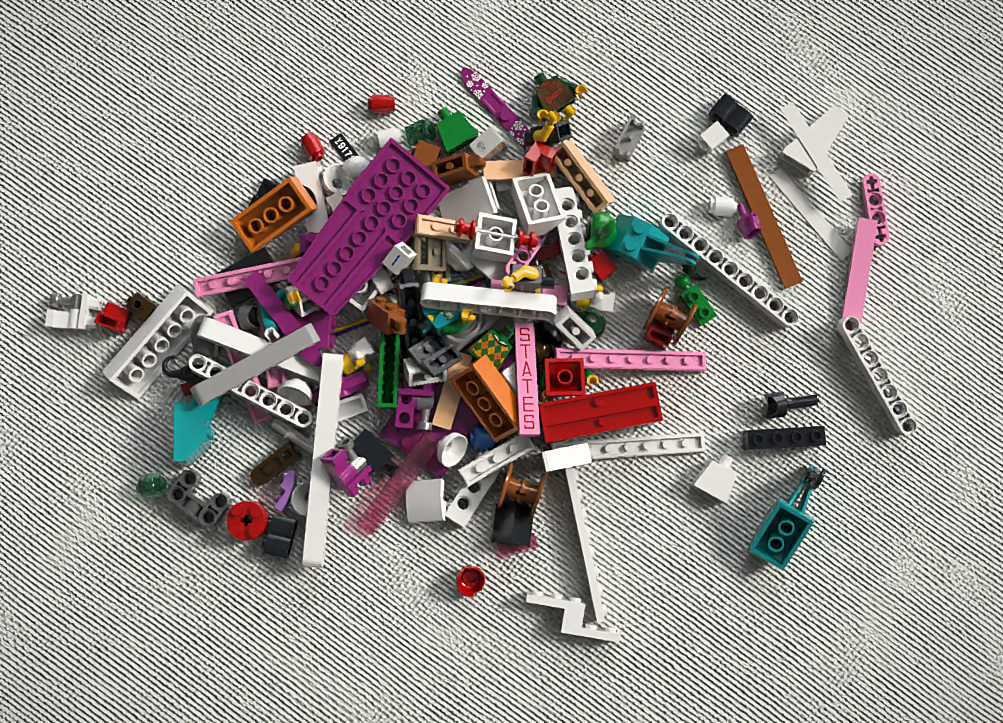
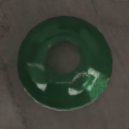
(598, 326)

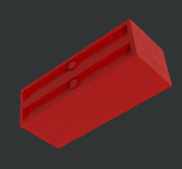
(599, 412)

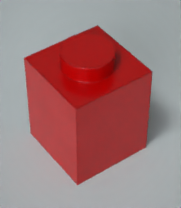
(602, 266)

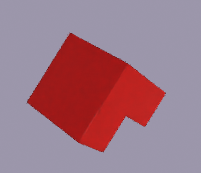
(539, 157)
(114, 317)
(658, 334)

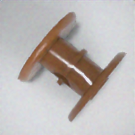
(670, 316)
(521, 490)

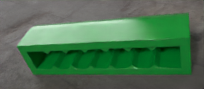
(388, 371)

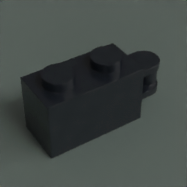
(374, 452)

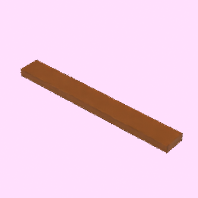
(758, 203)

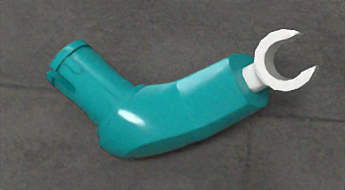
(269, 324)

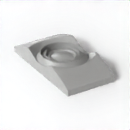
(471, 330)

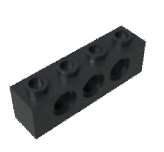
(784, 438)

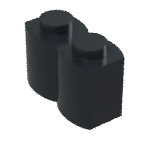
(730, 115)
(279, 536)

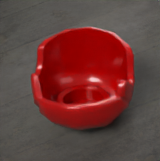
(470, 580)

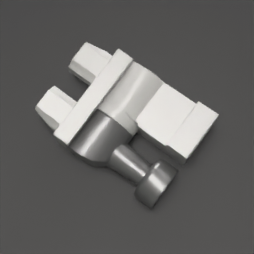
(79, 312)

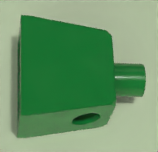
(454, 131)

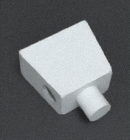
(716, 479)

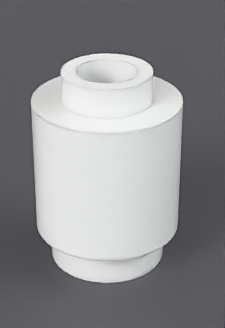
(384, 135)
(722, 206)

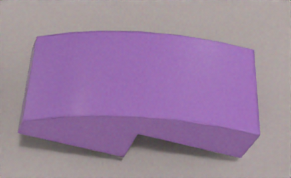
(288, 483)

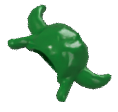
(601, 231)

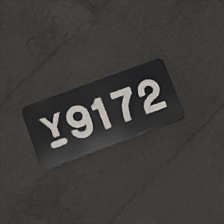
(343, 147)

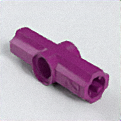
(349, 385)

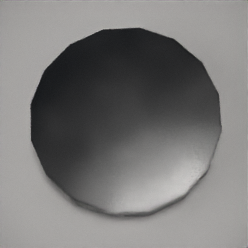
(549, 332)

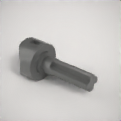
(246, 317)

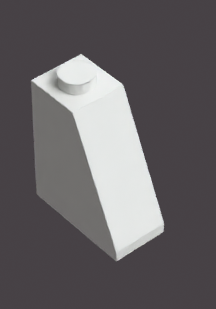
(566, 457)

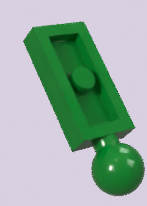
(693, 295)

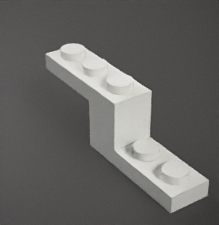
(573, 616)

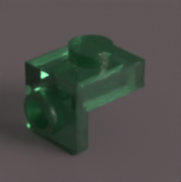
(420, 131)

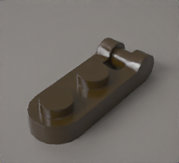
(274, 464)

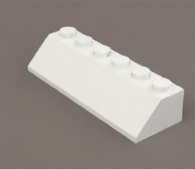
(159, 336)

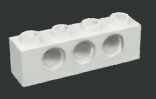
(460, 515)

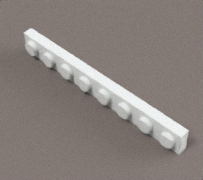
(587, 552)

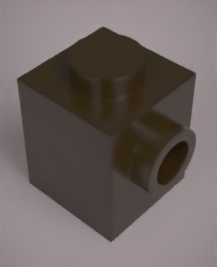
(140, 306)

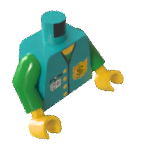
(444, 321)

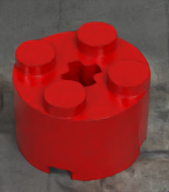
(244, 530)

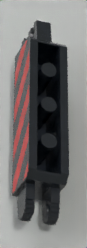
(409, 299)

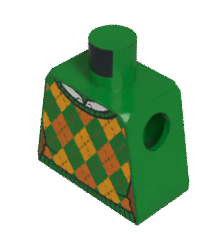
(495, 346)

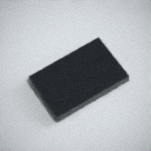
(255, 259)

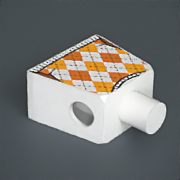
(491, 140)

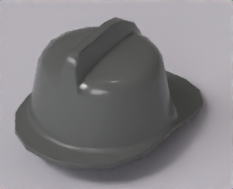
(200, 345)

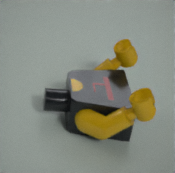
(554, 131)
(526, 279)

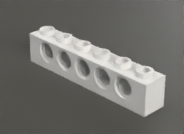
(577, 288)

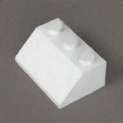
(537, 203)

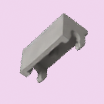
(629, 138)

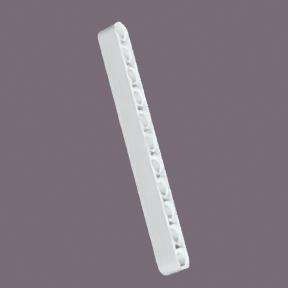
(324, 441)

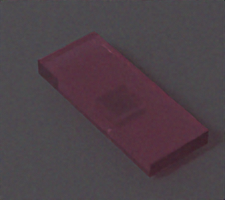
(509, 550)

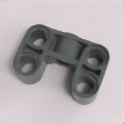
(194, 506)

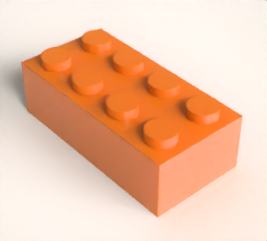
(273, 214)
(488, 397)

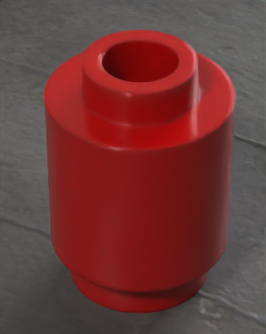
(381, 103)
(312, 147)

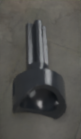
(779, 404)

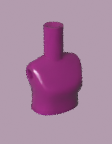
(748, 223)

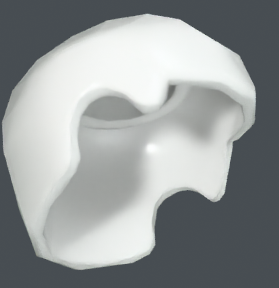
(354, 167)

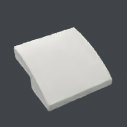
(425, 501)

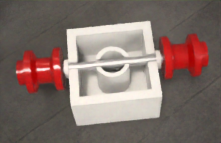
(494, 237)

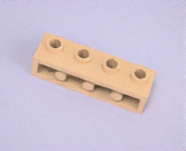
(583, 177)

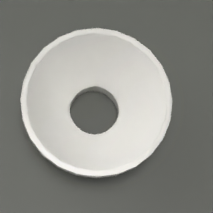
(336, 173)
(457, 259)
(295, 392)
(451, 449)
(298, 498)

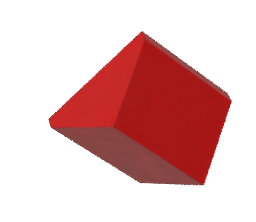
(564, 377)

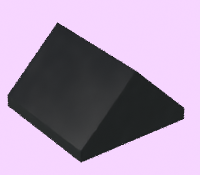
(512, 525)

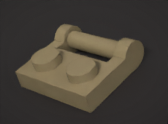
(434, 254)

